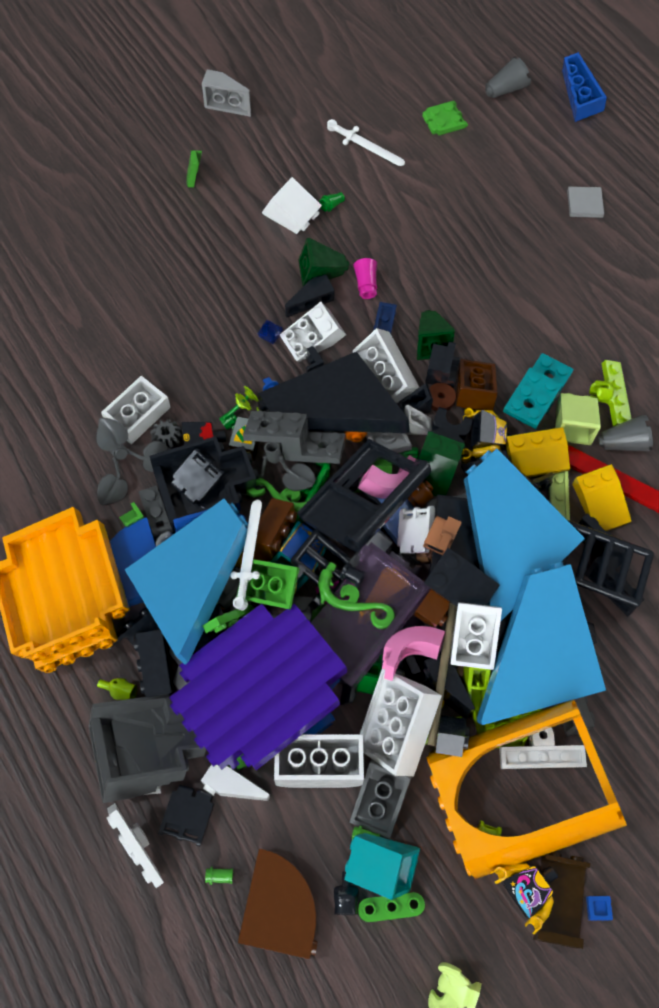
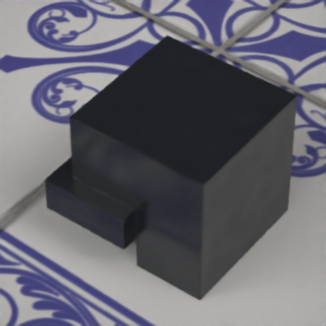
(442, 365)

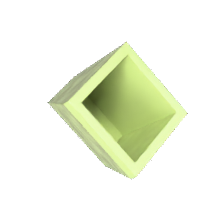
(578, 418)

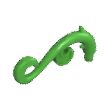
(285, 494)
(351, 605)

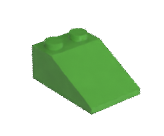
(274, 585)

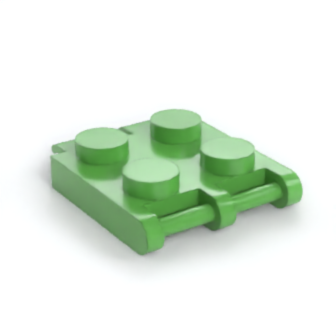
(444, 118)

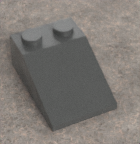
(379, 800)

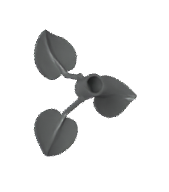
(111, 437)
(297, 479)

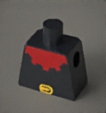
(199, 431)

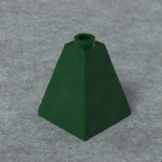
(319, 261)
(432, 330)

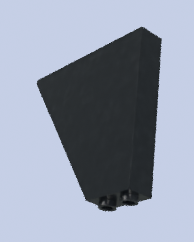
(338, 398)

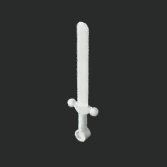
(350, 135)
(245, 573)

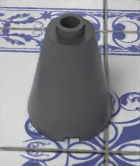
(509, 79)
(628, 436)

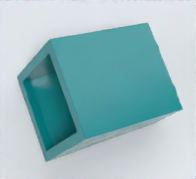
(381, 865)

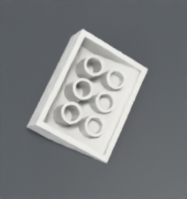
(398, 723)

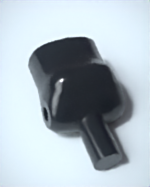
(346, 898)

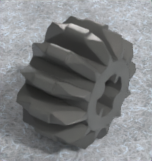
(161, 432)

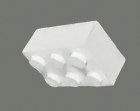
(138, 408)

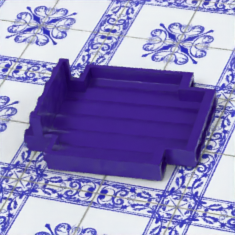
(258, 687)

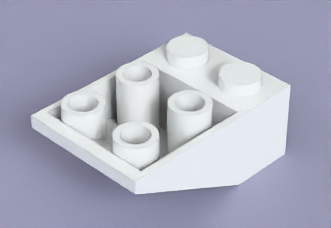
(314, 329)

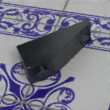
(311, 294)

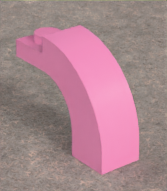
(381, 484)
(411, 641)

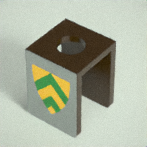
(237, 438)

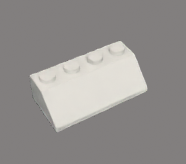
(387, 364)

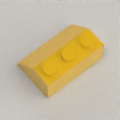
(539, 452)

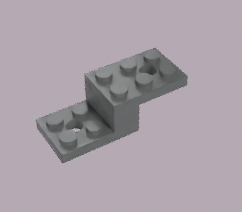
(294, 436)

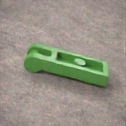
(220, 622)

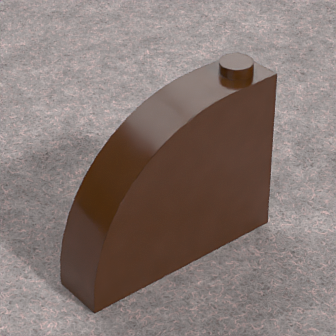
(279, 909)

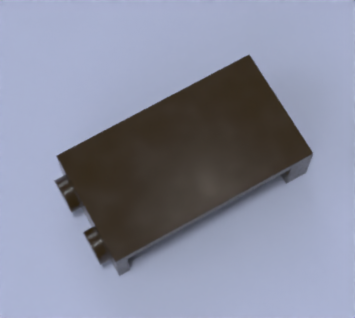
(565, 917)

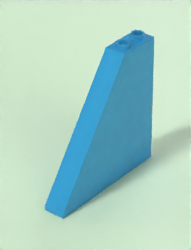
(513, 527)
(188, 574)
(545, 649)

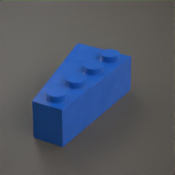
(582, 88)

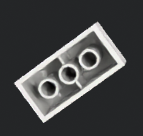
(321, 762)

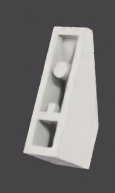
(231, 784)

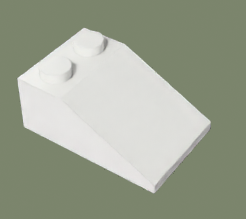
(475, 635)

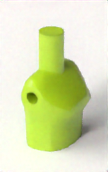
(119, 688)

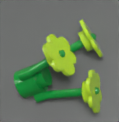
(230, 417)

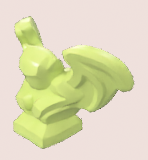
(456, 988)

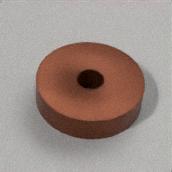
(445, 391)

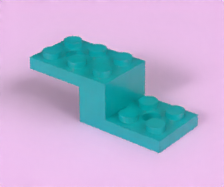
(538, 390)

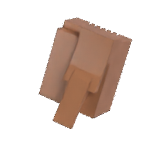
(442, 534)

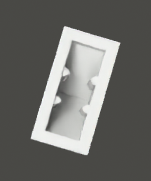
(418, 422)

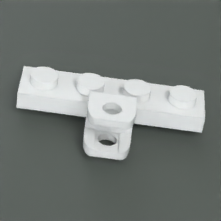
(542, 754)
(134, 842)

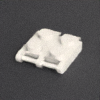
(414, 529)

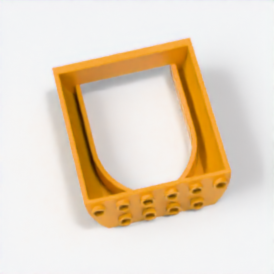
(485, 851)

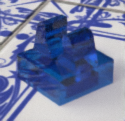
(270, 331)

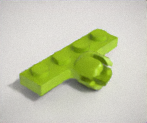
(612, 392)

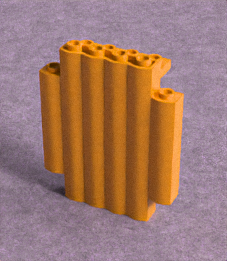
(60, 590)

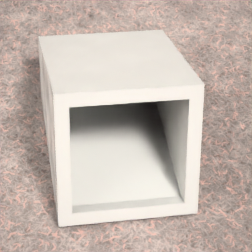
(292, 207)

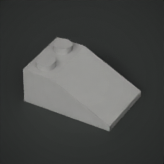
(225, 94)

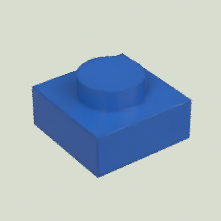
(599, 908)

